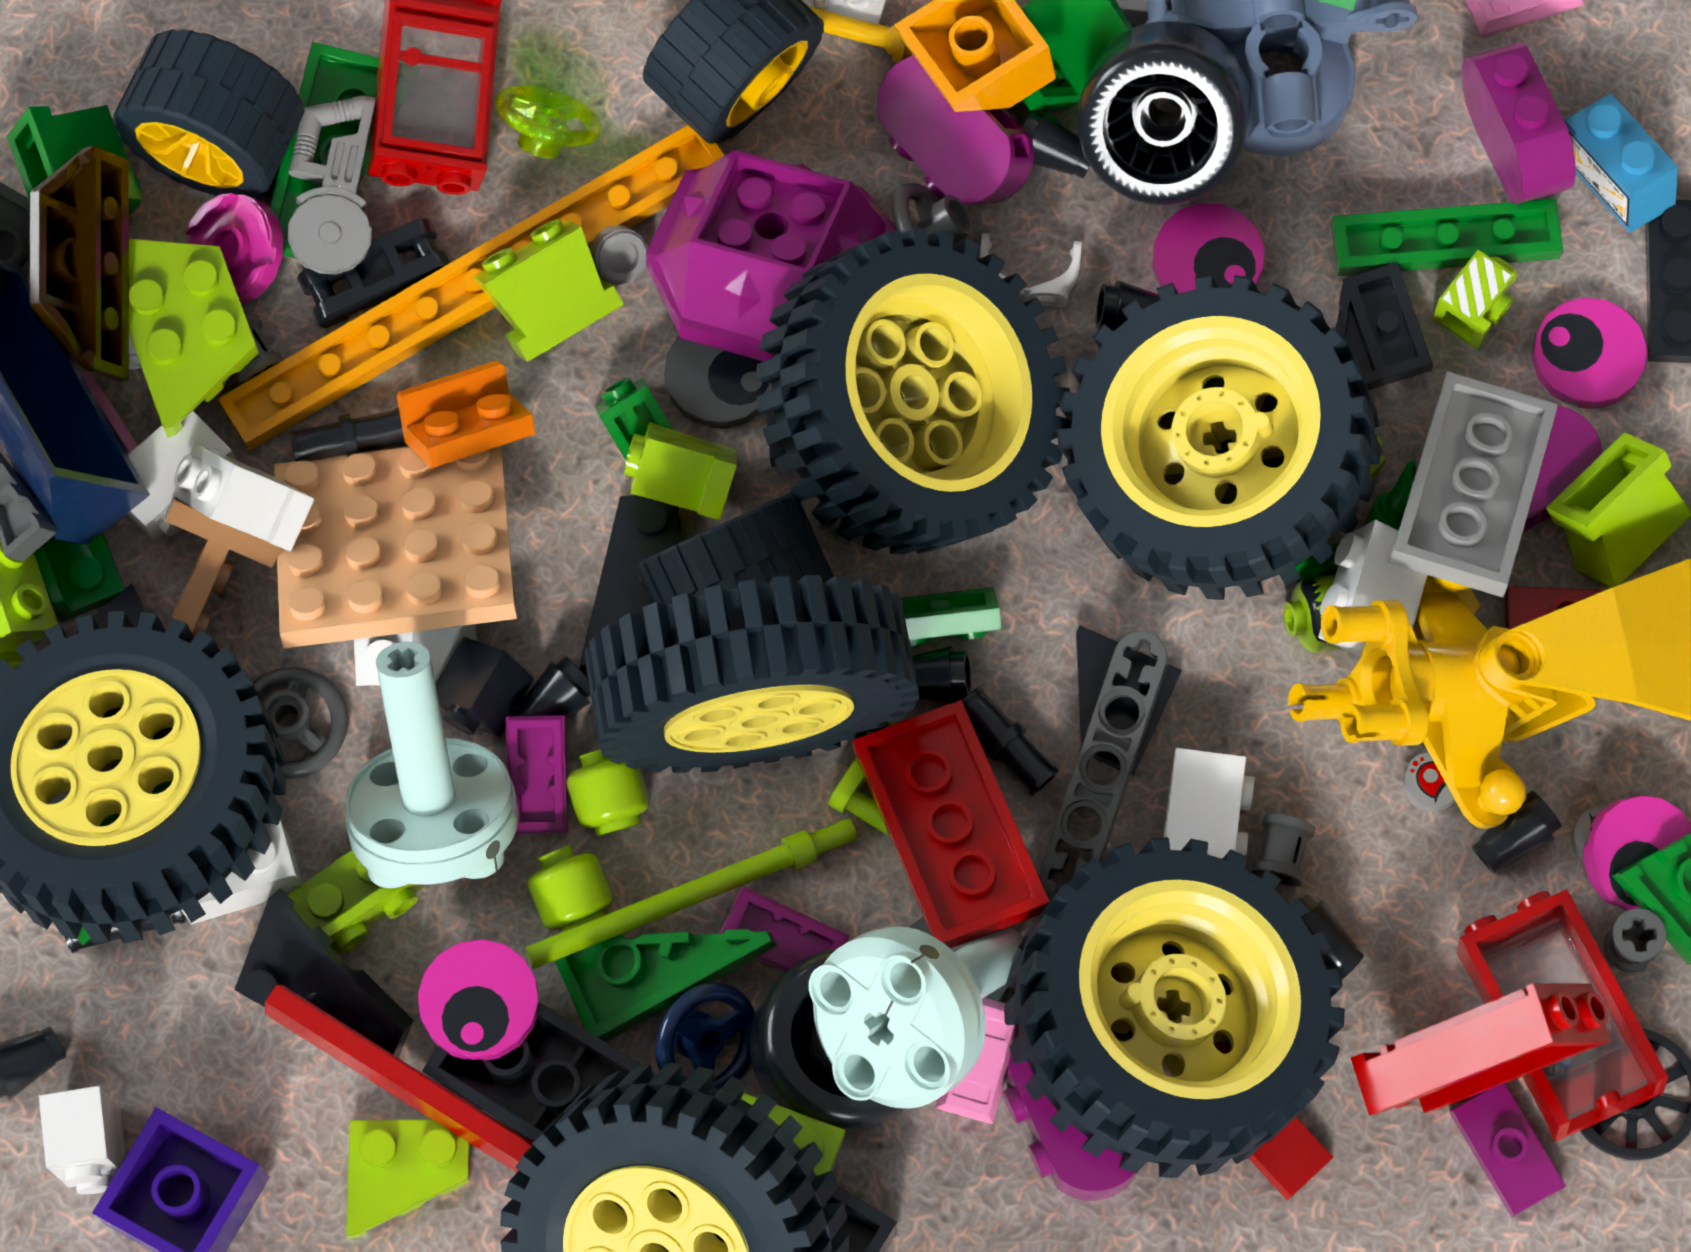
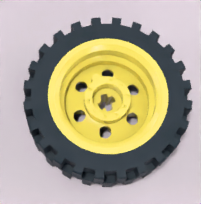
(1161, 366)
(1225, 928)

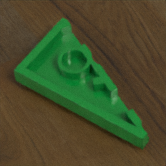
(637, 977)

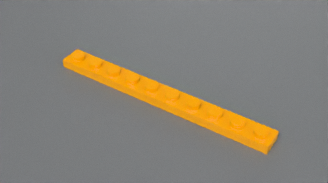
(450, 295)

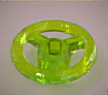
(544, 124)

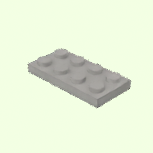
(1474, 484)

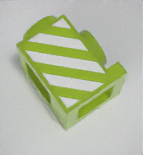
(1476, 299)

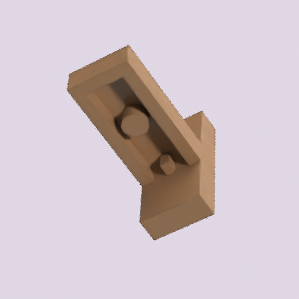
(211, 568)

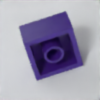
(180, 1189)

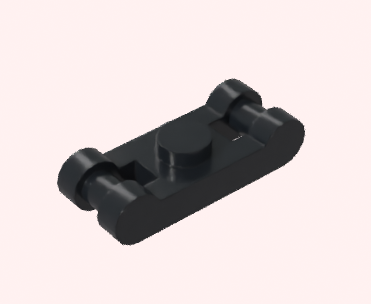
(378, 275)

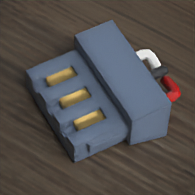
(1558, 1069)

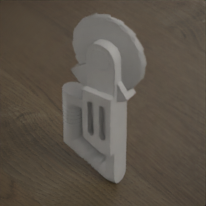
(329, 226)

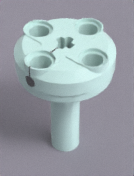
(431, 801)
(907, 1011)

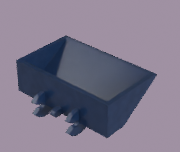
(56, 427)

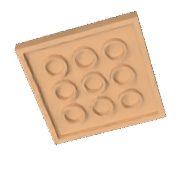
(395, 547)

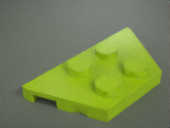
(185, 325)

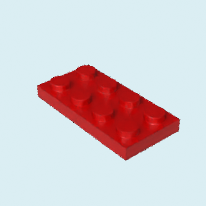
(950, 825)

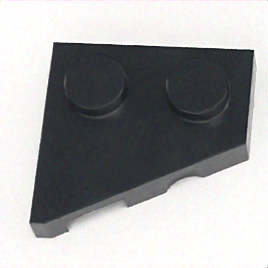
(1382, 327)
(1093, 661)

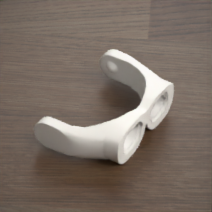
(1050, 293)

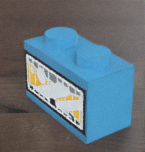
(1622, 163)

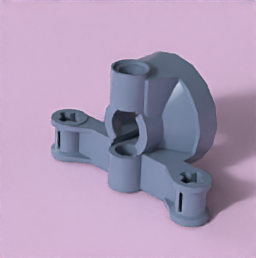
(1290, 108)

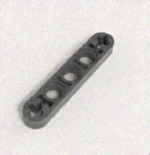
(1105, 738)

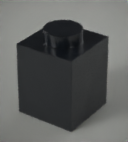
(481, 688)

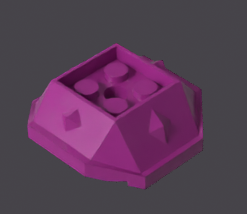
(744, 237)

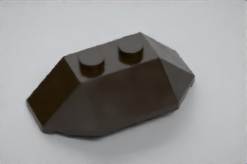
(84, 260)

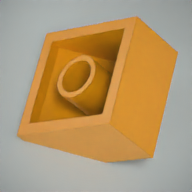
(978, 52)

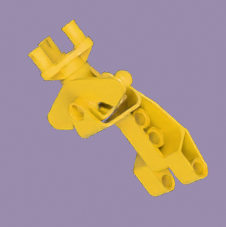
(1478, 686)

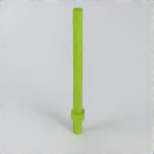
(795, 851)

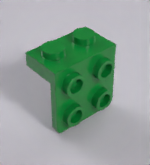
(1076, 37)

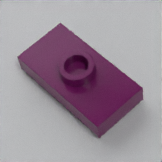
(538, 771)
(793, 931)
(1507, 1149)

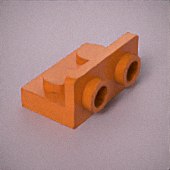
(462, 415)

